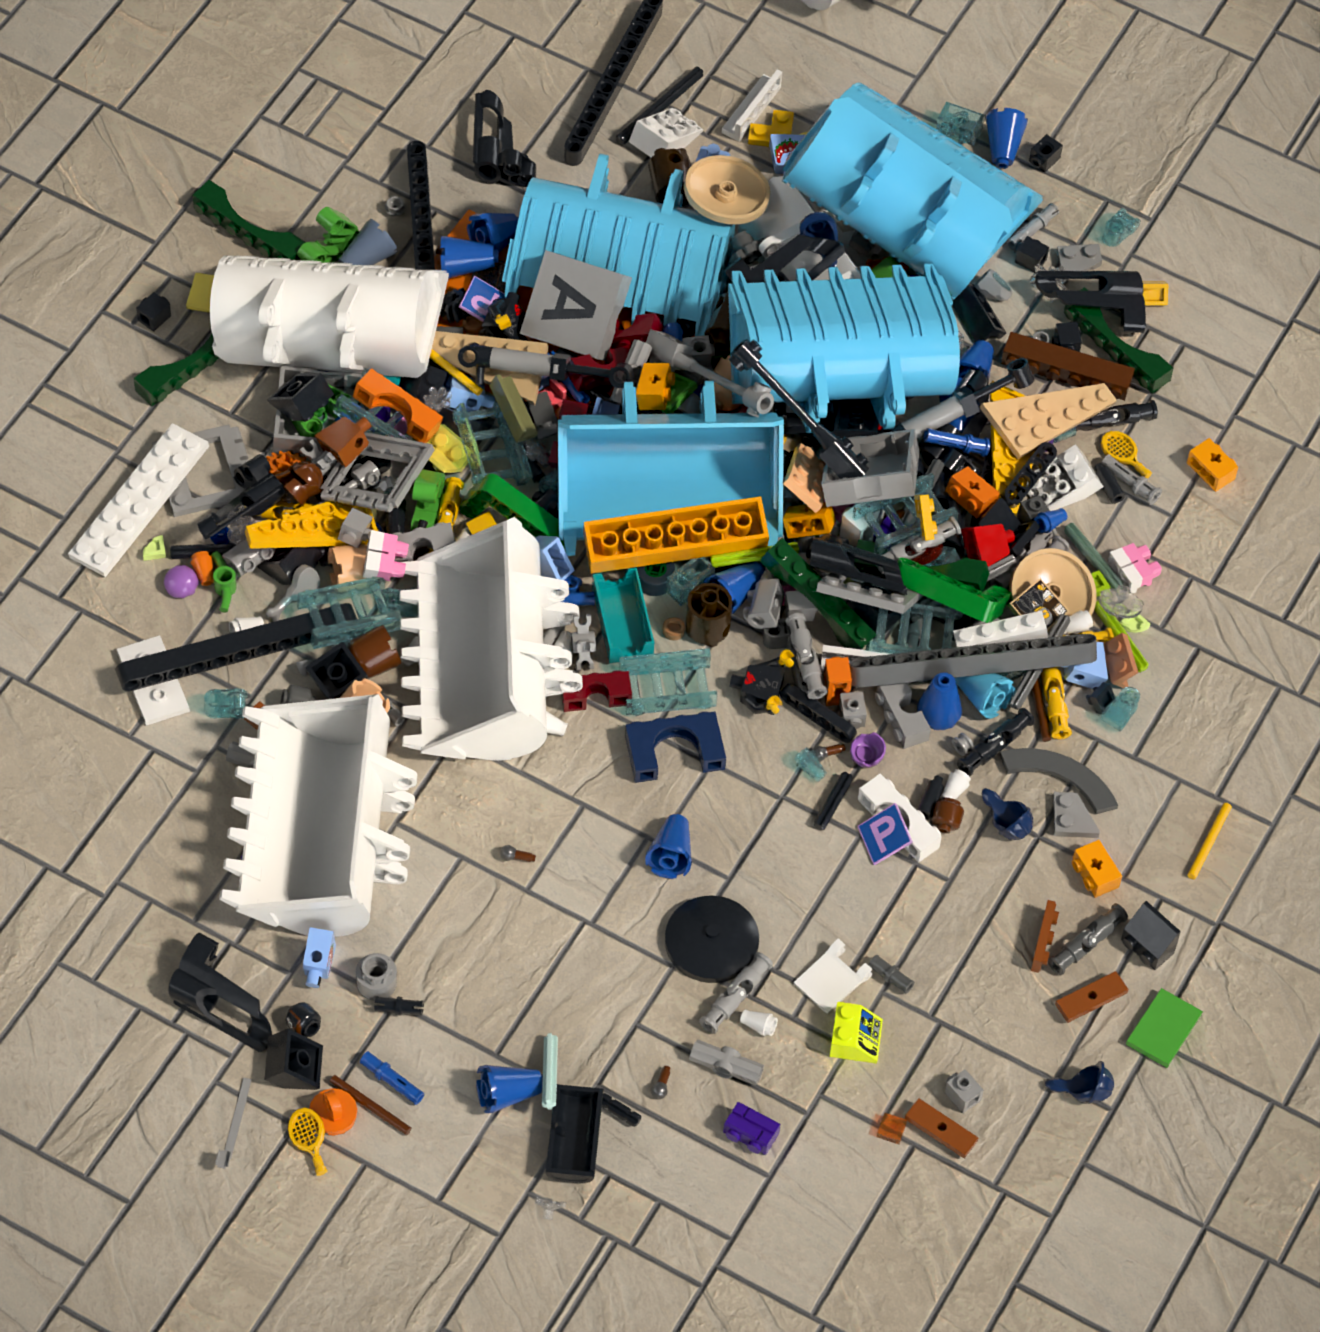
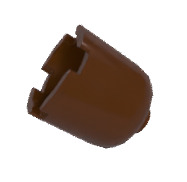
(374, 652)

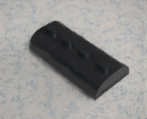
(574, 1134)

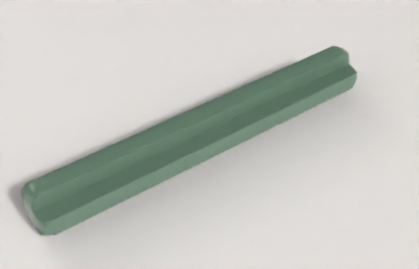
(1092, 555)

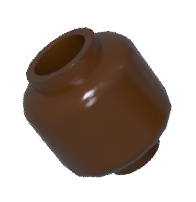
(947, 815)

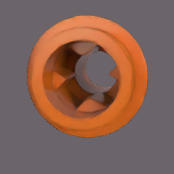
(203, 567)

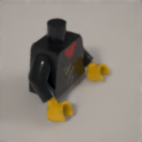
(505, 318)
(763, 684)

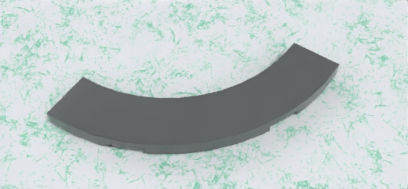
(1062, 768)

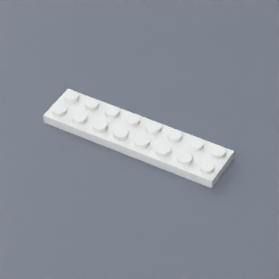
(138, 500)

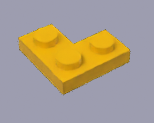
(781, 124)
(924, 507)

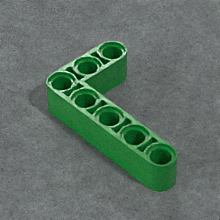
(510, 503)
(977, 604)

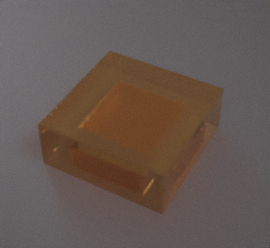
(891, 1128)

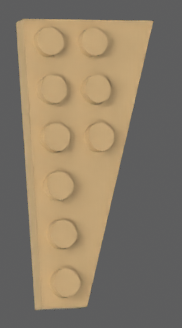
(450, 344)
(1040, 418)

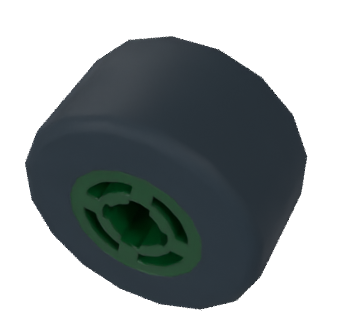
(654, 578)

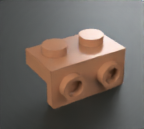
(1120, 660)

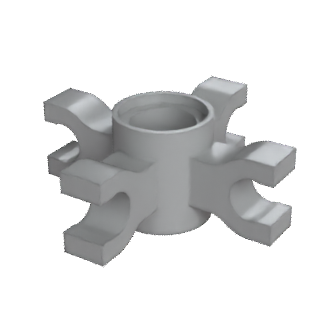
(324, 461)
(583, 642)

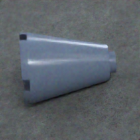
(369, 246)

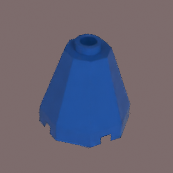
(493, 229)

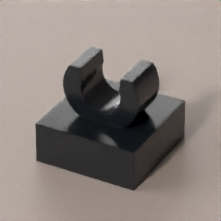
(1101, 697)

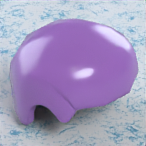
(181, 581)
(868, 750)

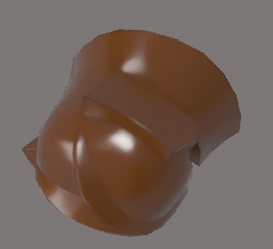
(302, 481)

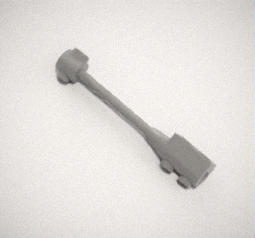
(677, 353)
(244, 559)
(768, 592)

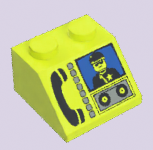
(855, 1033)

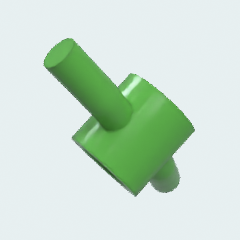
(221, 574)

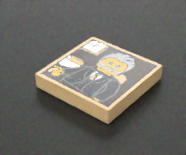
(1039, 598)

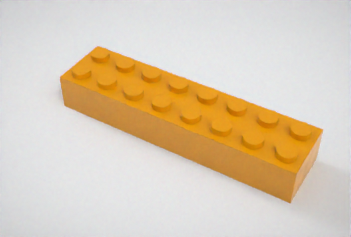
(675, 534)

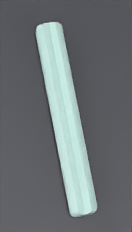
(549, 1083)

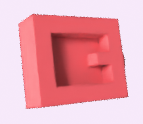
(556, 392)

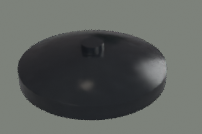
(711, 938)

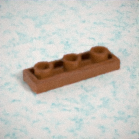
(1045, 936)
(1102, 990)
(931, 1120)

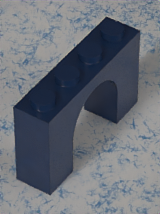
(699, 729)

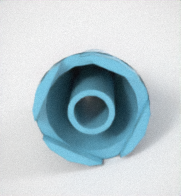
(987, 692)

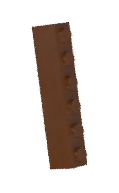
(1068, 365)

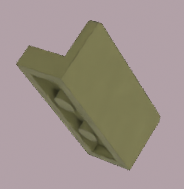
(513, 408)

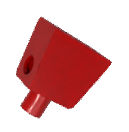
(987, 542)

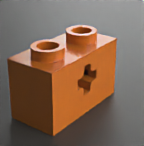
(971, 492)
(836, 679)

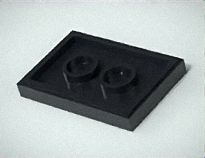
(855, 419)

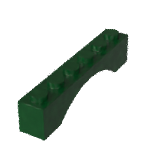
(213, 203)
(1150, 368)
(159, 381)
(791, 568)
(968, 571)

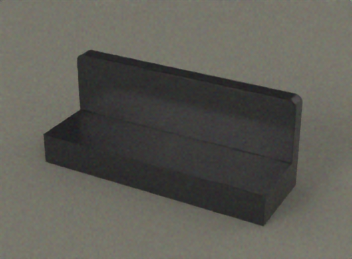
(977, 314)

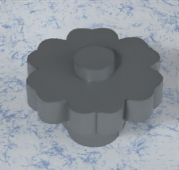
(745, 247)

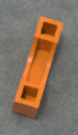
(376, 391)

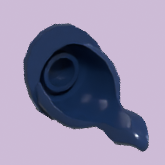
(819, 225)
(1009, 817)
(1088, 1085)

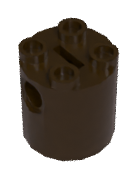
(661, 167)
(719, 325)
(708, 614)

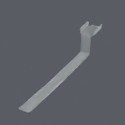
(224, 1157)

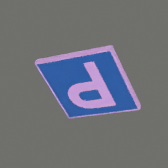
(479, 297)
(885, 834)

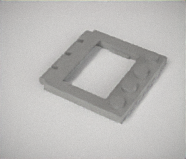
(382, 447)
(236, 455)
(834, 586)

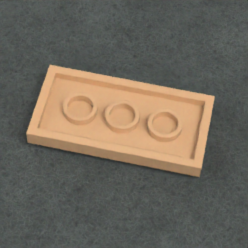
(805, 477)

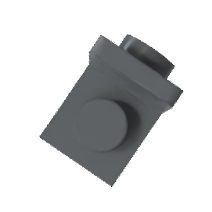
(544, 416)

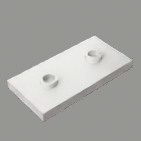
(160, 700)

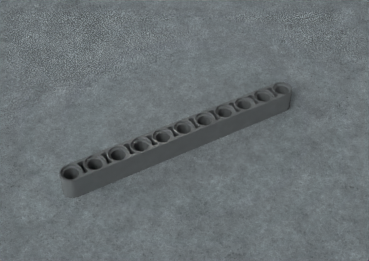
(974, 660)

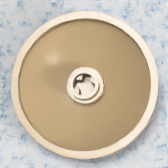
(727, 189)
(1062, 573)

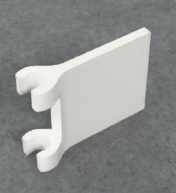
(831, 979)

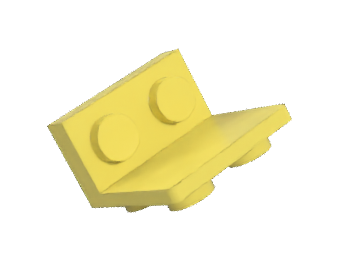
(200, 293)
(448, 451)

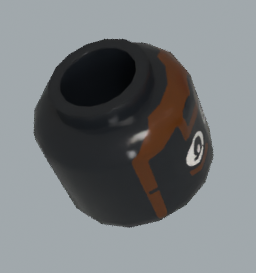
(303, 1019)

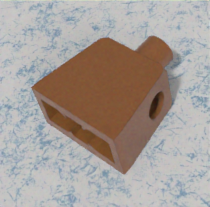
(344, 439)

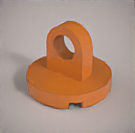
(335, 1109)

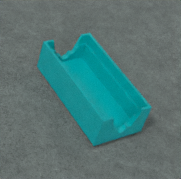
(623, 616)

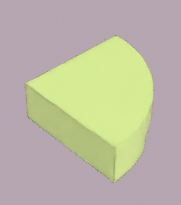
(154, 549)
(1135, 624)

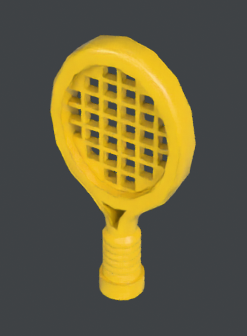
(1130, 460)
(320, 1169)

